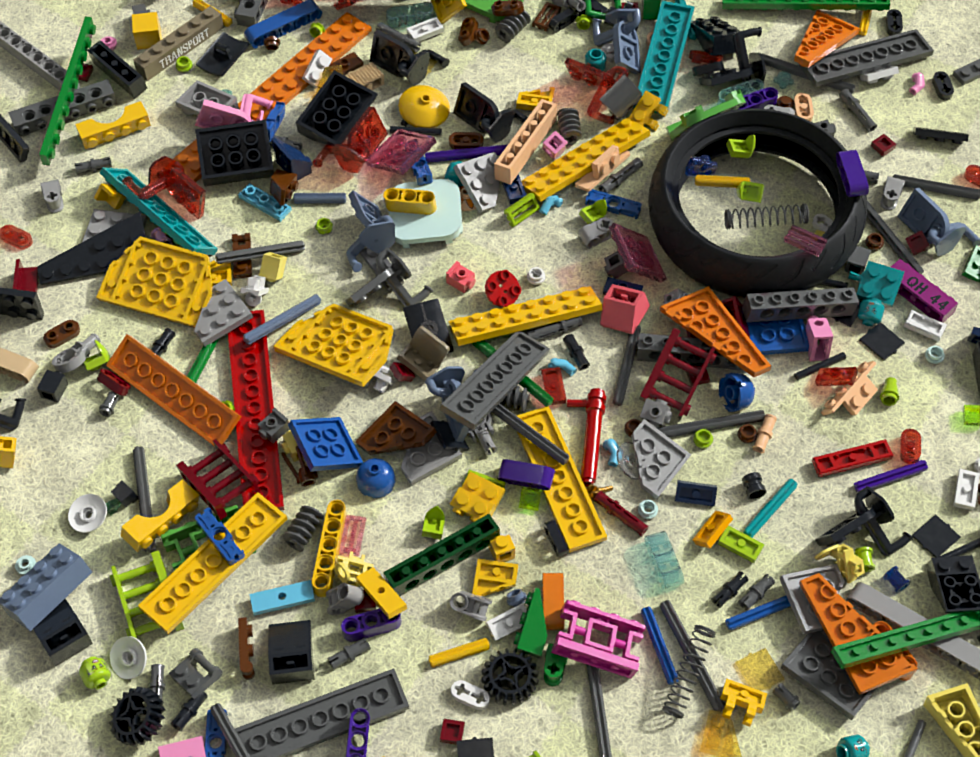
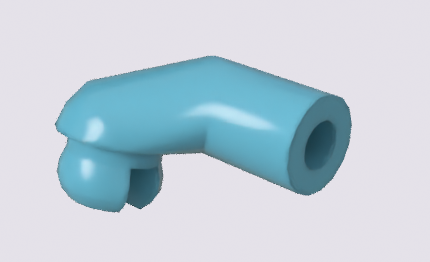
(550, 202)
(564, 364)
(612, 446)

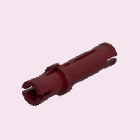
(621, 513)

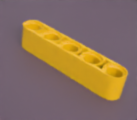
(328, 539)

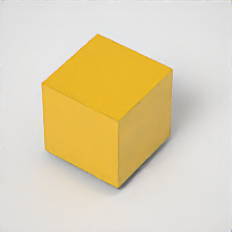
(146, 29)

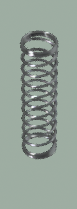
(803, 211)
(709, 633)

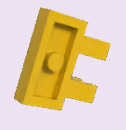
(645, 109)
(742, 696)

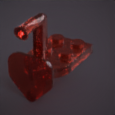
(599, 78)
(361, 143)
(170, 174)

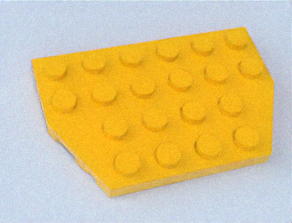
(159, 281)
(339, 343)

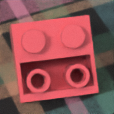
(623, 308)

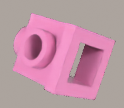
(554, 145)

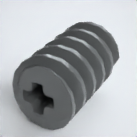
(512, 26)
(569, 125)
(517, 399)
(301, 526)

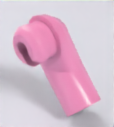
(919, 83)

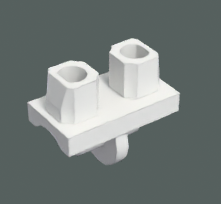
(255, 289)
(383, 380)

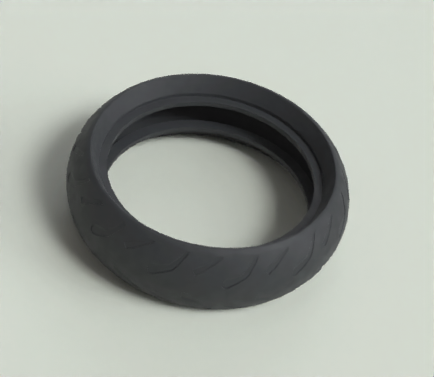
(741, 273)

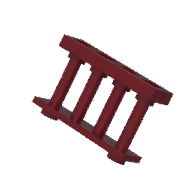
(667, 358)
(208, 493)

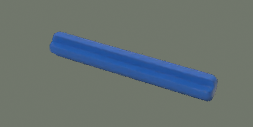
(757, 613)
(659, 645)

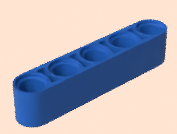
(283, 22)

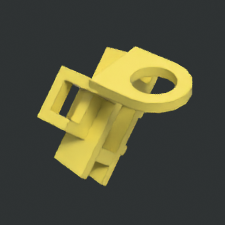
(846, 561)
(349, 573)

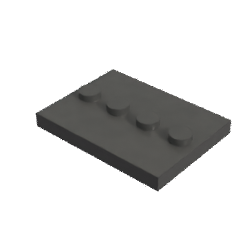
(818, 670)

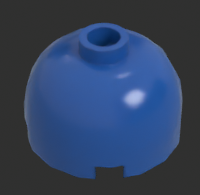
(737, 388)
(375, 478)

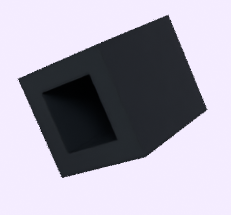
(52, 386)

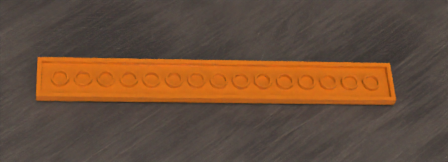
(288, 80)

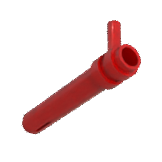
(595, 410)

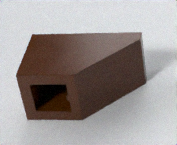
(283, 185)

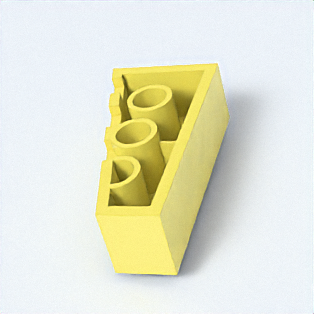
(958, 717)

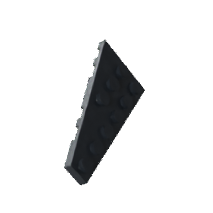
(93, 254)

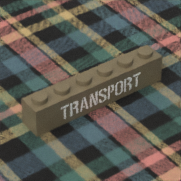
(178, 43)

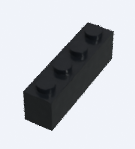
(117, 69)

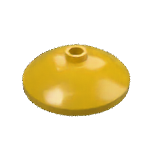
(424, 113)

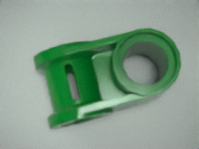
(556, 664)

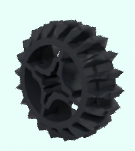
(495, 685)
(142, 720)

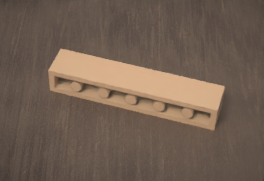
(525, 141)

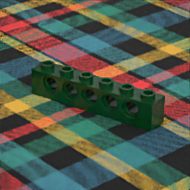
(442, 555)

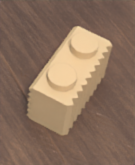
(368, 76)

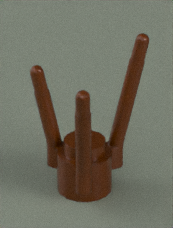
(304, 476)

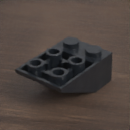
(714, 35)
(955, 583)
(62, 633)
(290, 652)

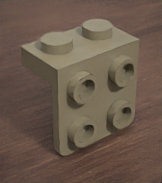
(424, 353)

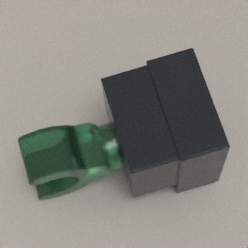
(123, 494)

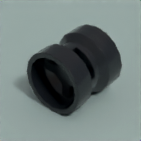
(754, 487)

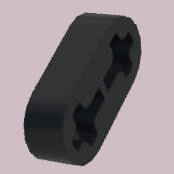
(563, 20)
(898, 23)
(707, 68)
(946, 85)
(555, 538)

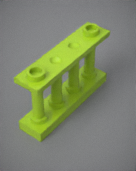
(155, 565)

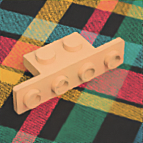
(602, 168)
(853, 396)

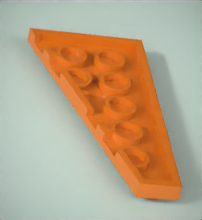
(823, 37)
(714, 325)
(845, 625)

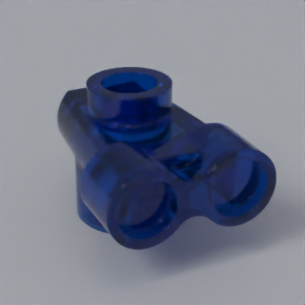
(701, 166)

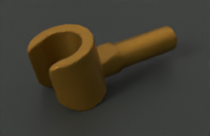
(593, 490)

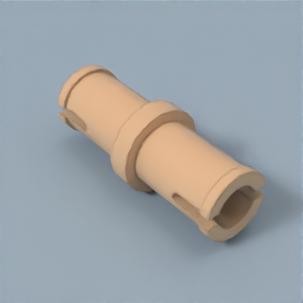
(764, 433)

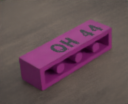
(924, 294)

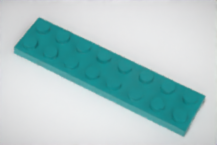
(666, 50)
(160, 213)

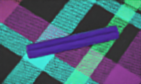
(891, 476)

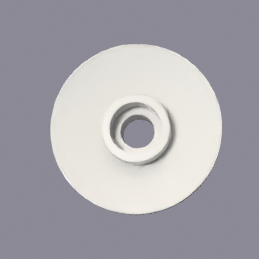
(81, 509)
(121, 657)

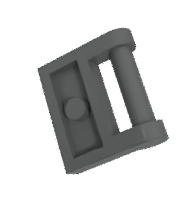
(190, 679)

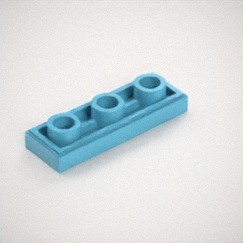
(264, 202)
(270, 600)

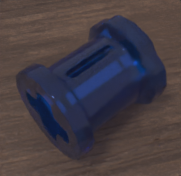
(896, 579)

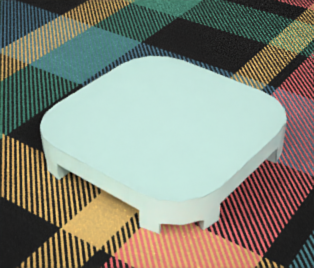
(439, 226)

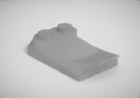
(193, 98)

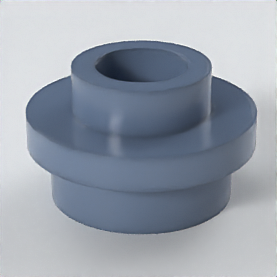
(516, 597)

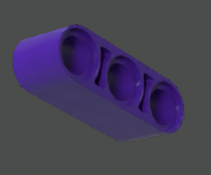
(760, 99)
(852, 173)
(526, 474)
(362, 630)
(355, 729)

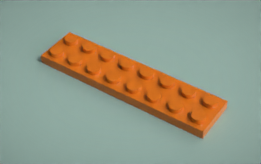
(173, 390)

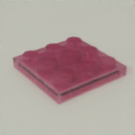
(400, 151)
(637, 253)

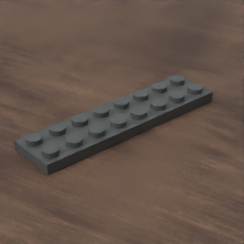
(868, 57)
(494, 380)
(323, 717)

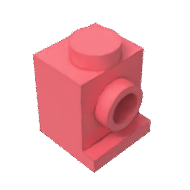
(460, 277)

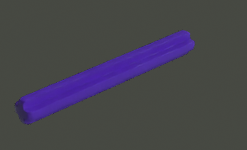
(467, 153)

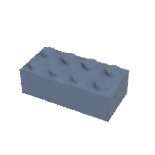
(44, 586)

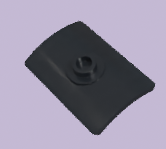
(222, 55)
(429, 316)

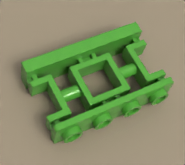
(191, 529)

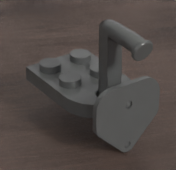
(389, 276)

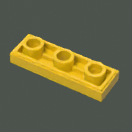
(381, 592)

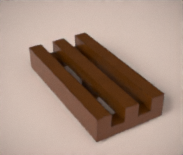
(542, 25)

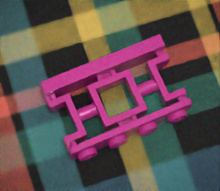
(594, 653)

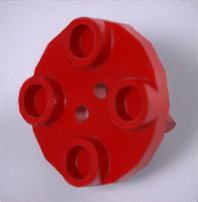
(496, 293)

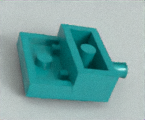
(878, 282)

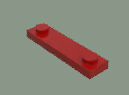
(852, 458)

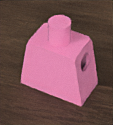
(819, 330)

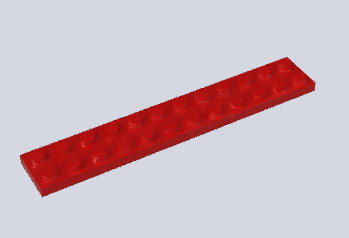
(254, 402)

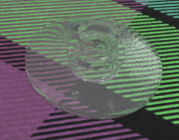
(627, 460)

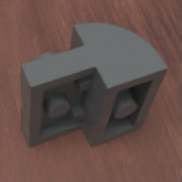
(621, 97)

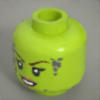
(94, 673)

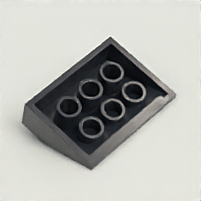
(335, 110)
(234, 153)

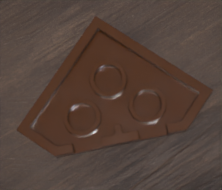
(395, 431)

